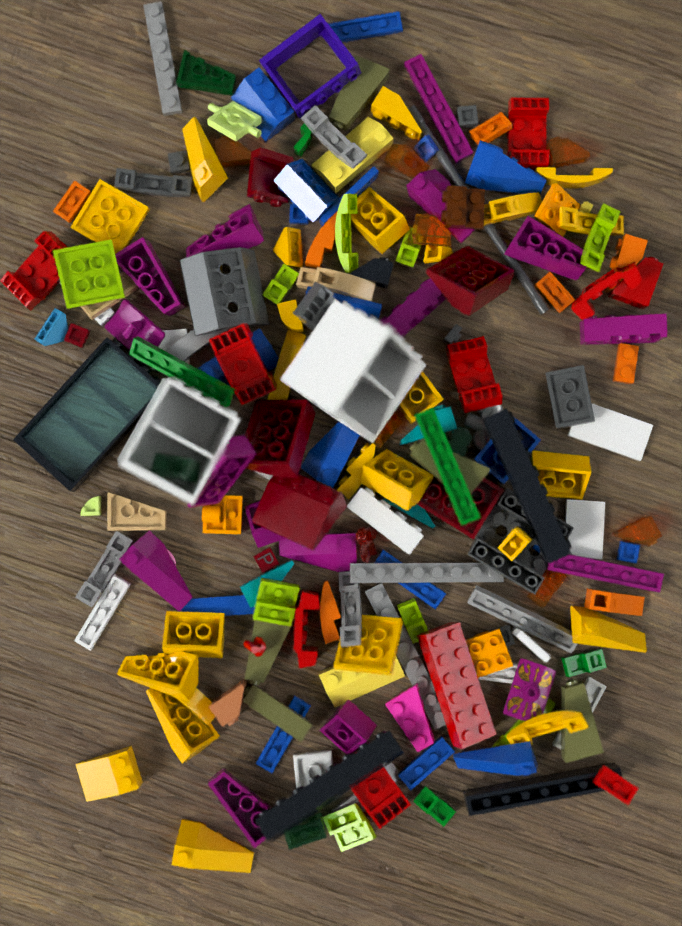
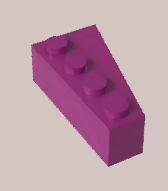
(546, 250)
(148, 273)
(415, 308)
(623, 329)
(240, 803)

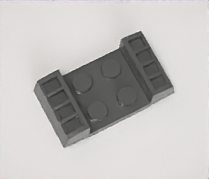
(314, 305)

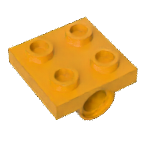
(549, 210)
(224, 516)
(489, 652)

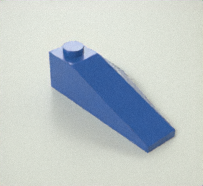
(498, 172)
(330, 454)
(507, 759)

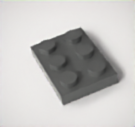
(570, 397)

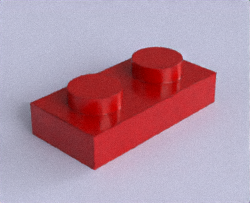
(615, 785)

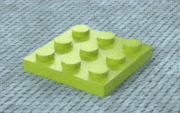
(89, 274)

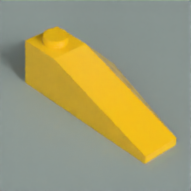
(204, 164)
(600, 630)
(169, 673)
(183, 729)
(208, 850)

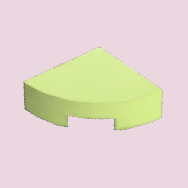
(92, 507)

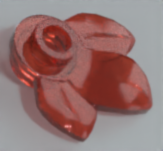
(365, 538)

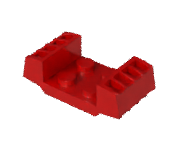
(528, 133)
(37, 274)
(583, 307)
(242, 364)
(473, 375)
(306, 654)
(381, 797)

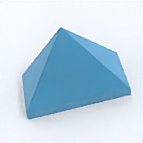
(54, 329)

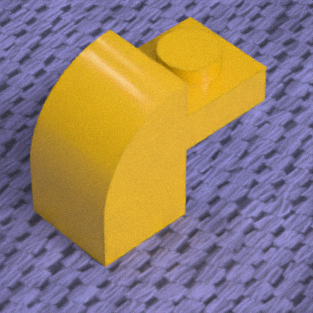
(288, 318)

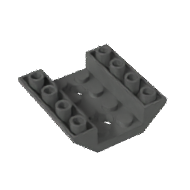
(212, 291)
(525, 568)

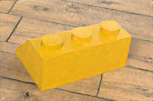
(562, 473)
(396, 479)
(194, 633)

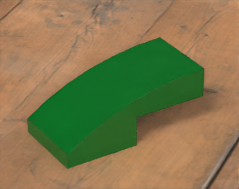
(304, 142)
(584, 662)
(434, 806)

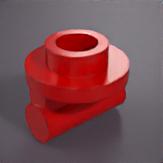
(257, 647)

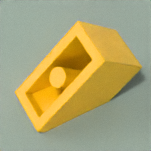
(515, 543)

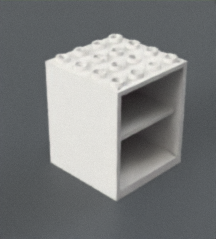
(354, 369)
(182, 426)

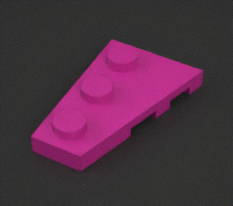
(410, 715)

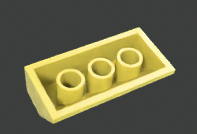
(371, 138)
(348, 685)

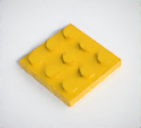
(110, 216)
(377, 647)

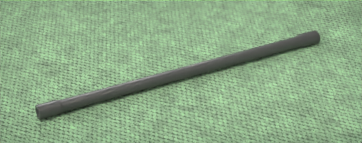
(536, 298)

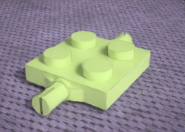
(234, 120)

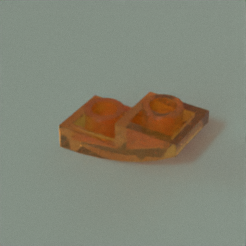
(390, 427)
(550, 584)

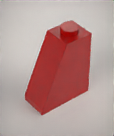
(641, 295)

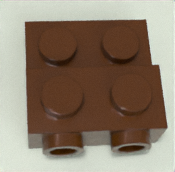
(463, 208)

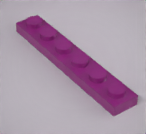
(438, 108)
(608, 572)

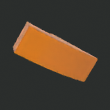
(322, 243)
(328, 613)

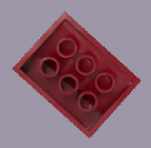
(470, 279)
(279, 436)
(438, 503)
(299, 509)

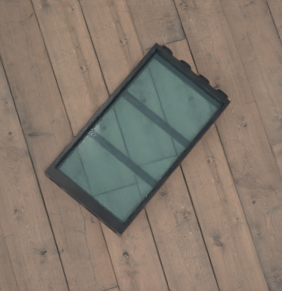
(89, 414)

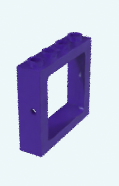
(295, 43)

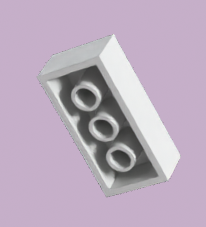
(385, 521)

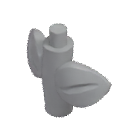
(481, 435)

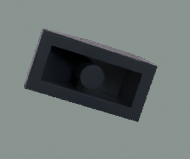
(376, 271)

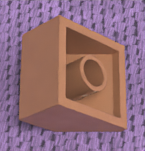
(229, 704)

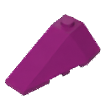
(427, 192)
(240, 231)
(332, 553)
(155, 567)

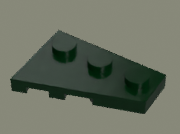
(202, 76)

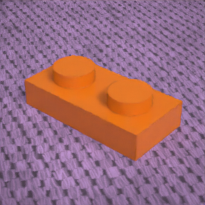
(491, 129)
(72, 202)
(554, 292)
(625, 363)

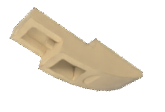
(337, 282)

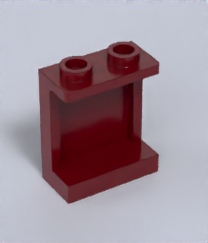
(263, 169)

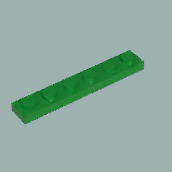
(177, 368)
(447, 466)

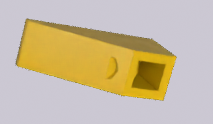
(393, 110)

